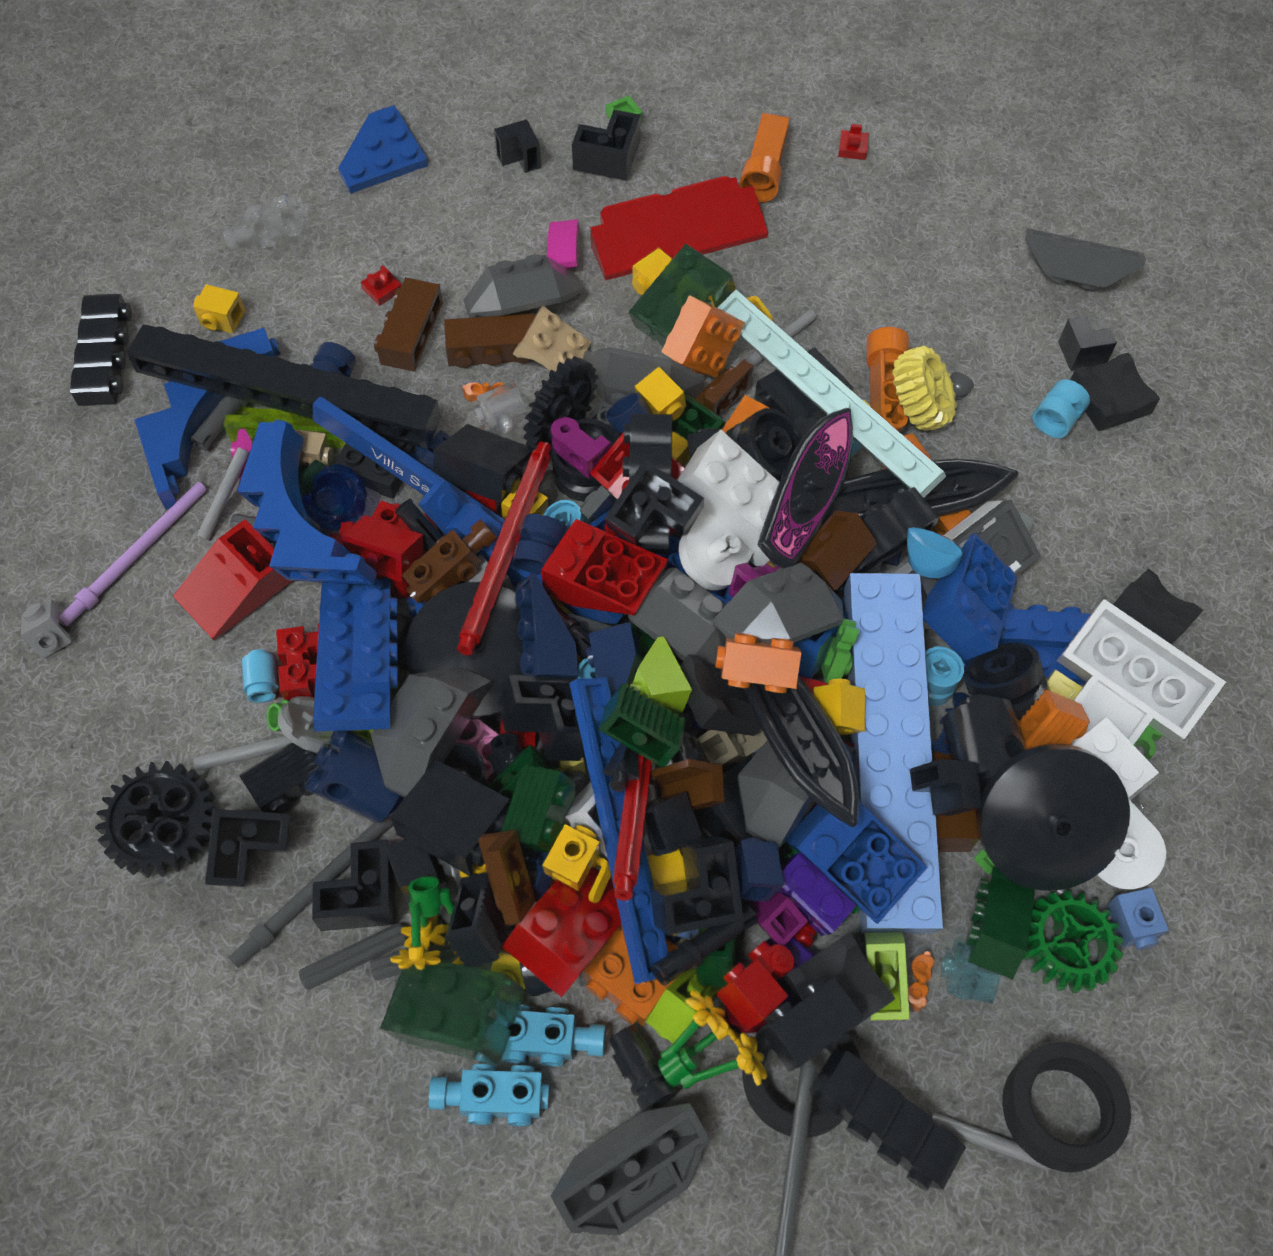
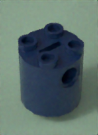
(352, 777)

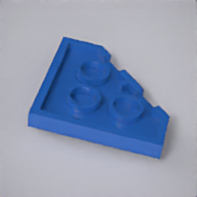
(381, 151)

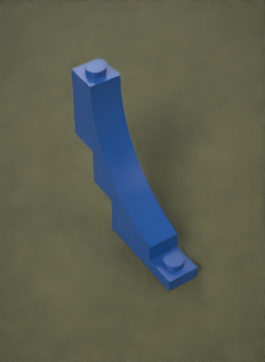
(168, 432)
(273, 486)
(451, 512)

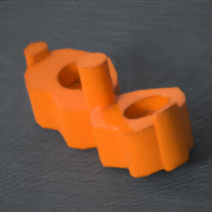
(474, 389)
(921, 972)

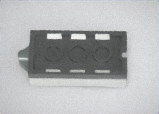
(1001, 529)

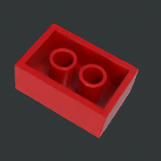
(564, 932)

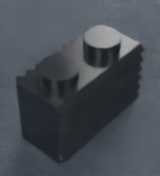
(280, 778)
(475, 922)

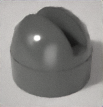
(962, 384)

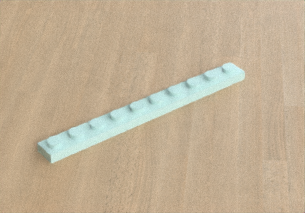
(831, 395)

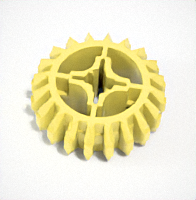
(924, 388)

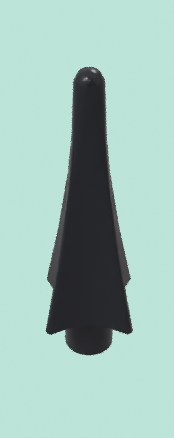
(622, 768)

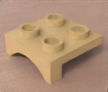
(551, 341)

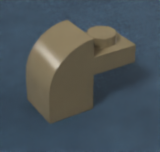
(729, 748)

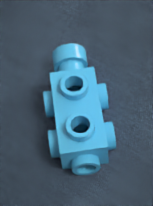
(534, 1043)
(499, 1099)

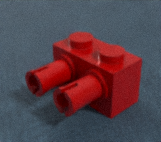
(386, 549)

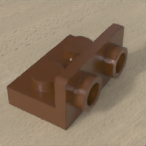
(727, 388)
(507, 875)

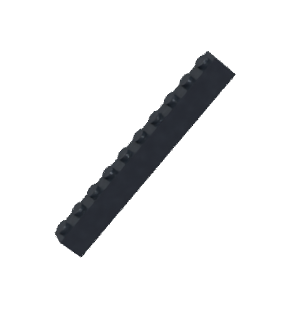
(282, 383)

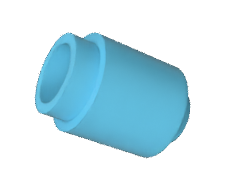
(260, 676)

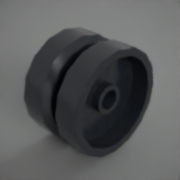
(768, 439)
(568, 478)
(1008, 673)

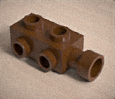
(448, 562)

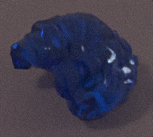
(336, 497)

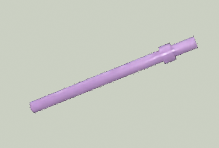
(88, 597)

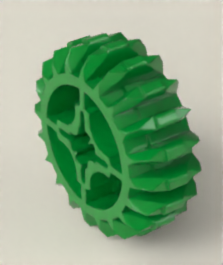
(1062, 911)

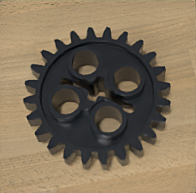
(562, 395)
(149, 848)

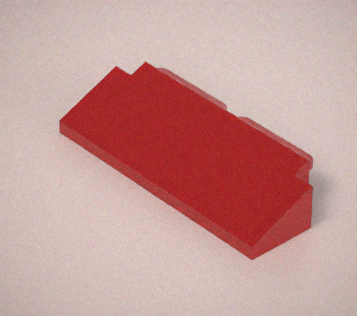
(702, 215)

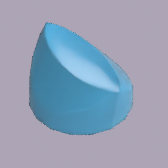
(932, 553)

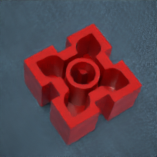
(299, 660)

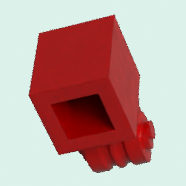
(754, 989)

